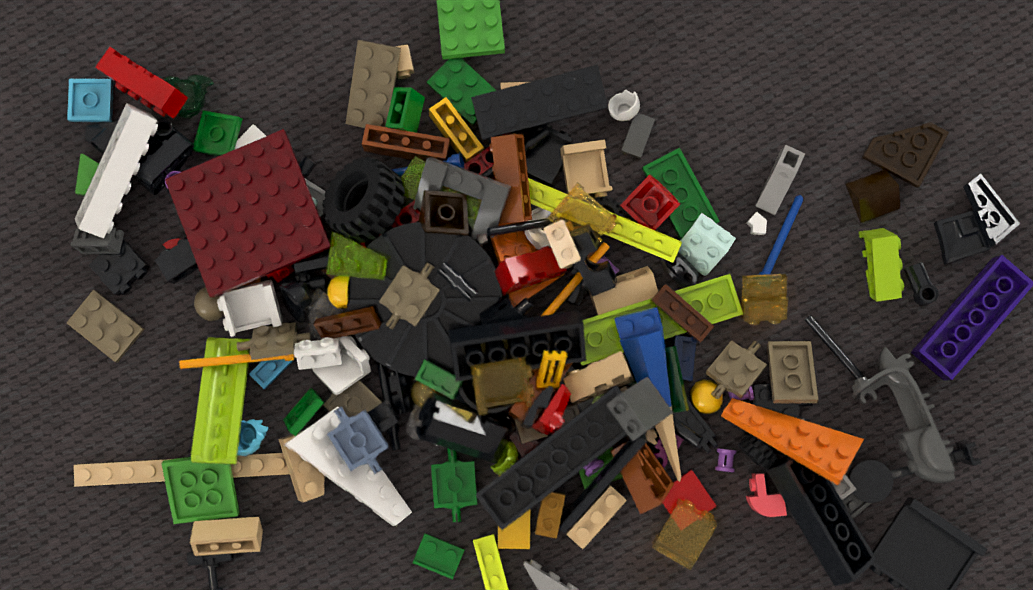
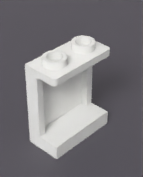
(250, 307)

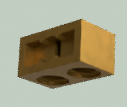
(550, 515)

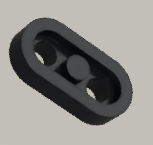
(679, 270)

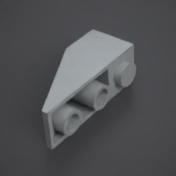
(780, 179)
(543, 580)

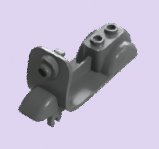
(922, 442)

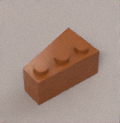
(645, 477)

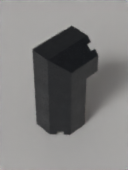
(463, 429)

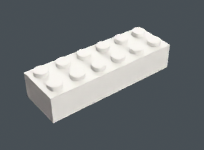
(115, 171)

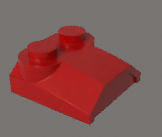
(650, 203)
(551, 417)

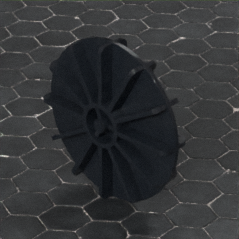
(407, 344)

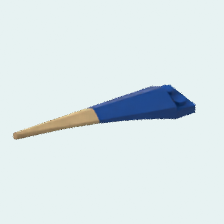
(644, 348)

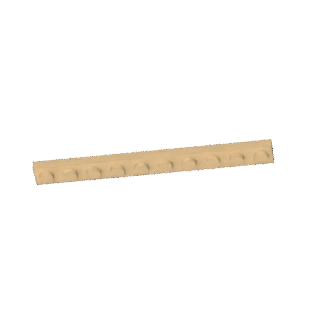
(152, 470)

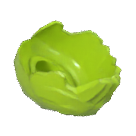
(507, 459)

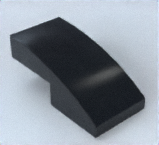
(541, 403)

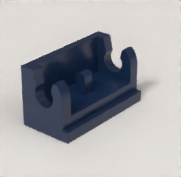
(686, 355)

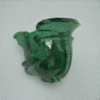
(194, 89)

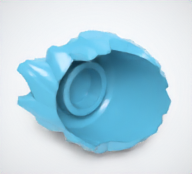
(251, 436)

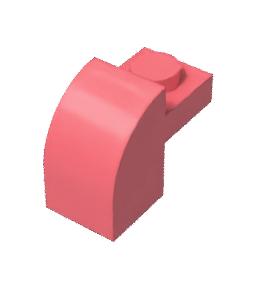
(765, 504)

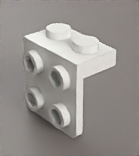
(353, 367)

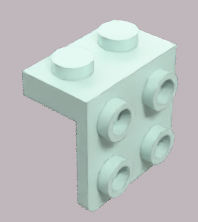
(705, 244)

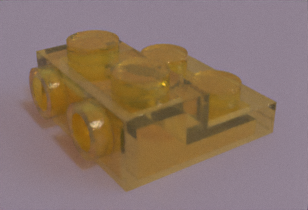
(764, 298)

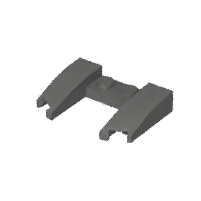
(491, 192)

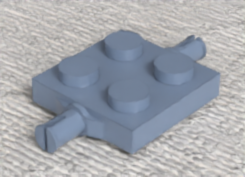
(358, 440)

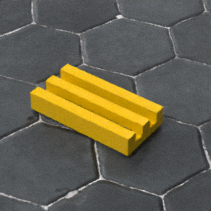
(543, 367)

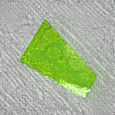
(354, 260)

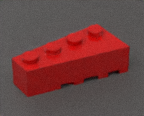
(141, 84)

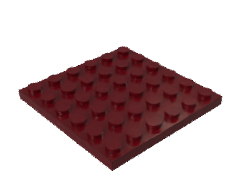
(248, 213)

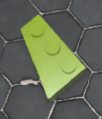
(883, 264)

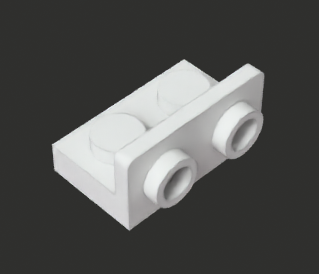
(318, 353)

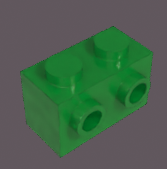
(405, 109)

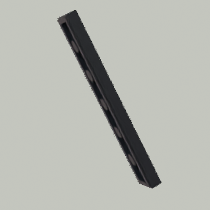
(601, 481)

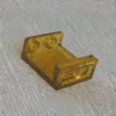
(581, 209)
(502, 383)
(685, 533)

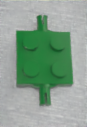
(454, 485)

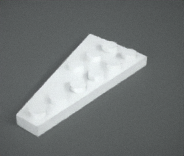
(370, 488)

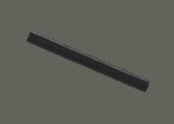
(499, 230)
(833, 347)

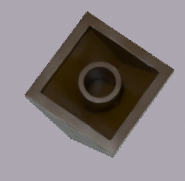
(874, 195)
(444, 213)

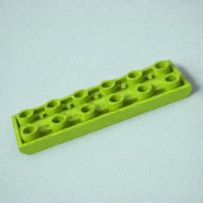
(220, 405)

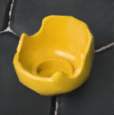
(338, 291)
(702, 398)

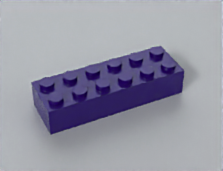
(972, 318)

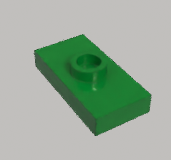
(438, 379)

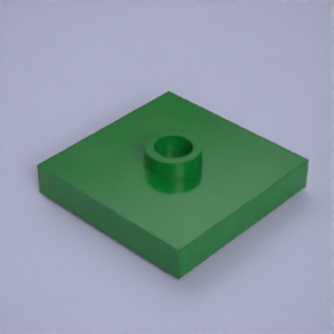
(217, 133)
(303, 411)

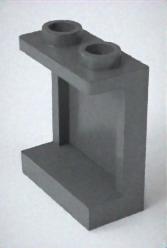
(639, 408)

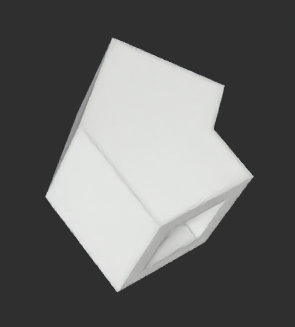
(757, 224)

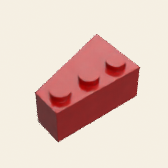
(527, 270)

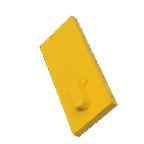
(516, 534)

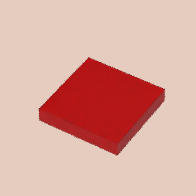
(691, 490)

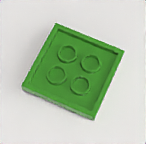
(470, 28)
(199, 490)

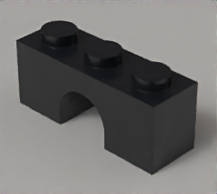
(596, 276)

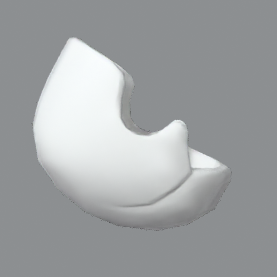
(624, 106)

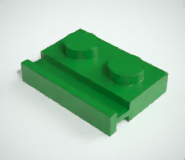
(438, 556)

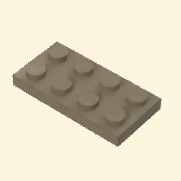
(372, 83)

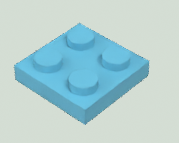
(90, 100)

